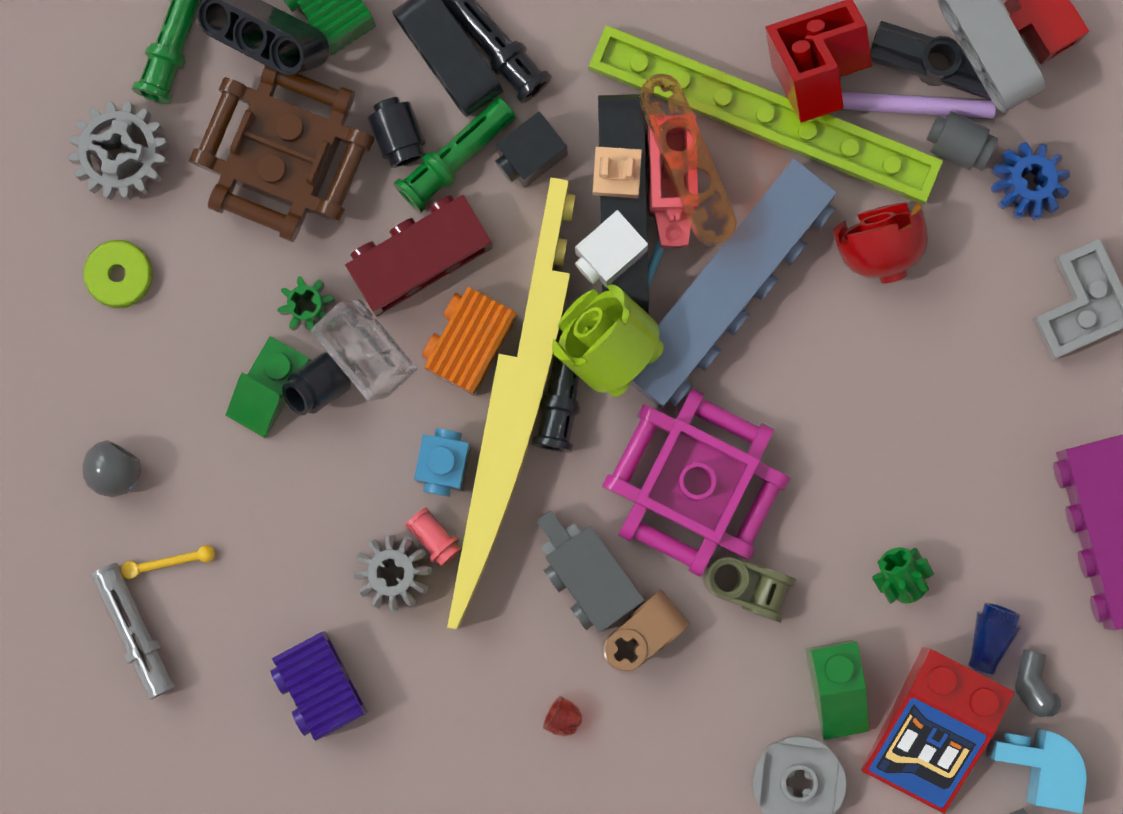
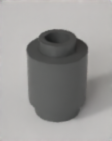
(961, 141)

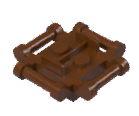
(281, 151)

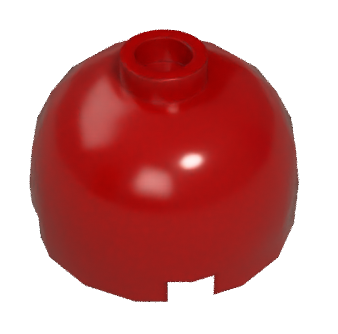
(883, 242)

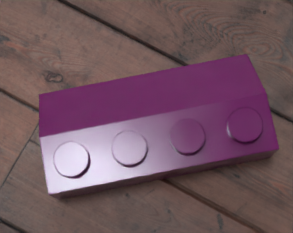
(1095, 494)

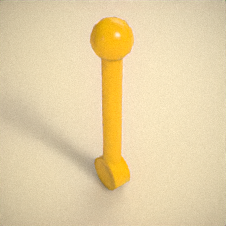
(132, 569)

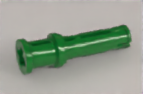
(166, 54)
(440, 167)

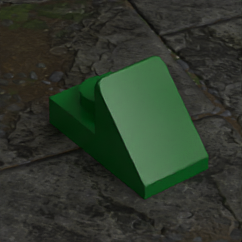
(259, 393)

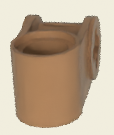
(650, 627)

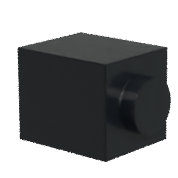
(530, 150)

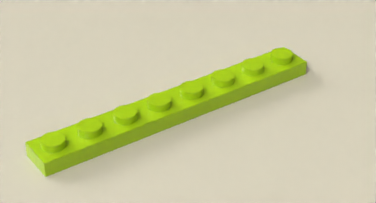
(769, 116)

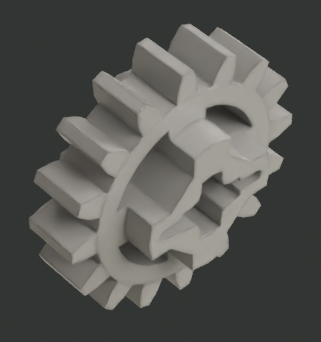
(121, 132)

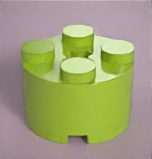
(607, 340)

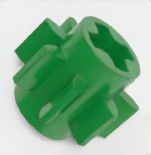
(305, 292)
(903, 575)

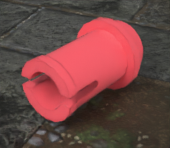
(433, 537)

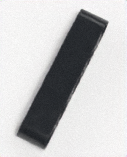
(624, 127)

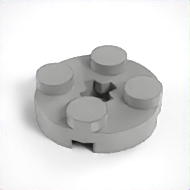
(781, 761)

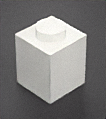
(610, 250)

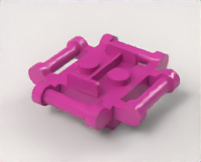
(696, 482)

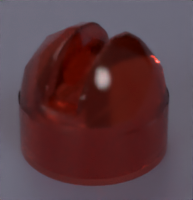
(562, 717)

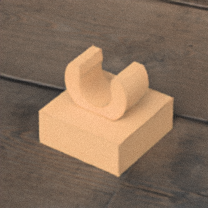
(617, 172)

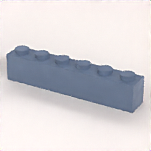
(732, 279)

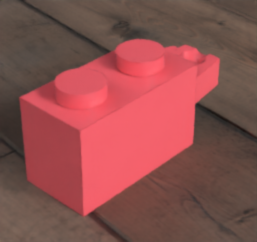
(664, 202)

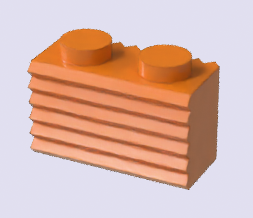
(469, 340)

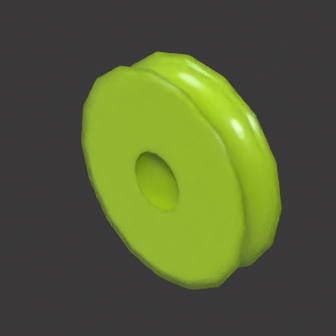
(98, 274)

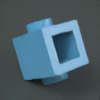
(442, 462)

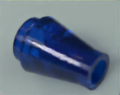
(992, 636)

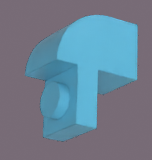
(1056, 768)

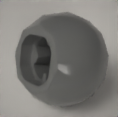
(110, 469)

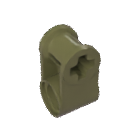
(751, 587)

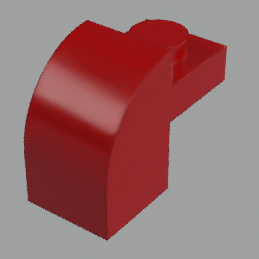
(1047, 25)

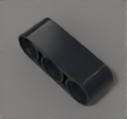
(264, 34)
(448, 53)

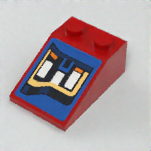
(937, 729)

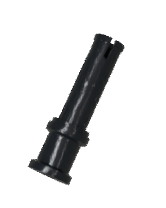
(506, 56)
(558, 409)

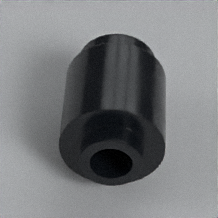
(397, 132)
(315, 385)

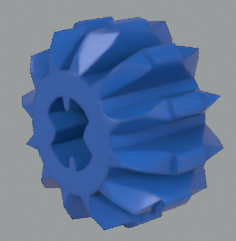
(1015, 185)

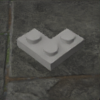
(1095, 303)

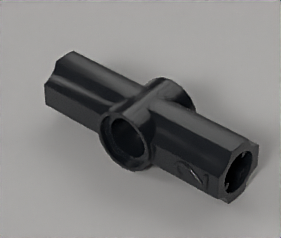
(909, 53)

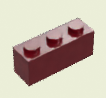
(418, 254)

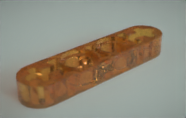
(693, 158)

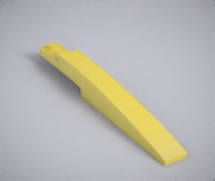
(515, 401)

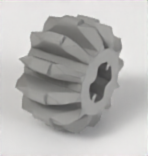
(382, 585)

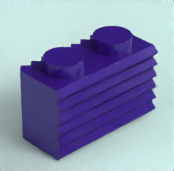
(318, 686)

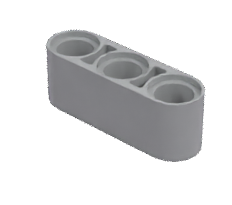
(994, 50)

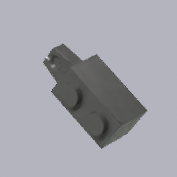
(589, 573)

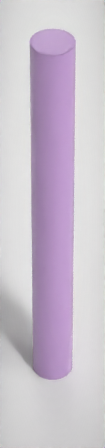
(918, 105)

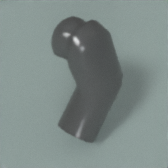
(1033, 689)

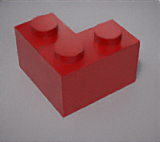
(813, 54)

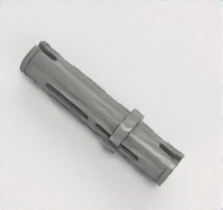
(108, 582)

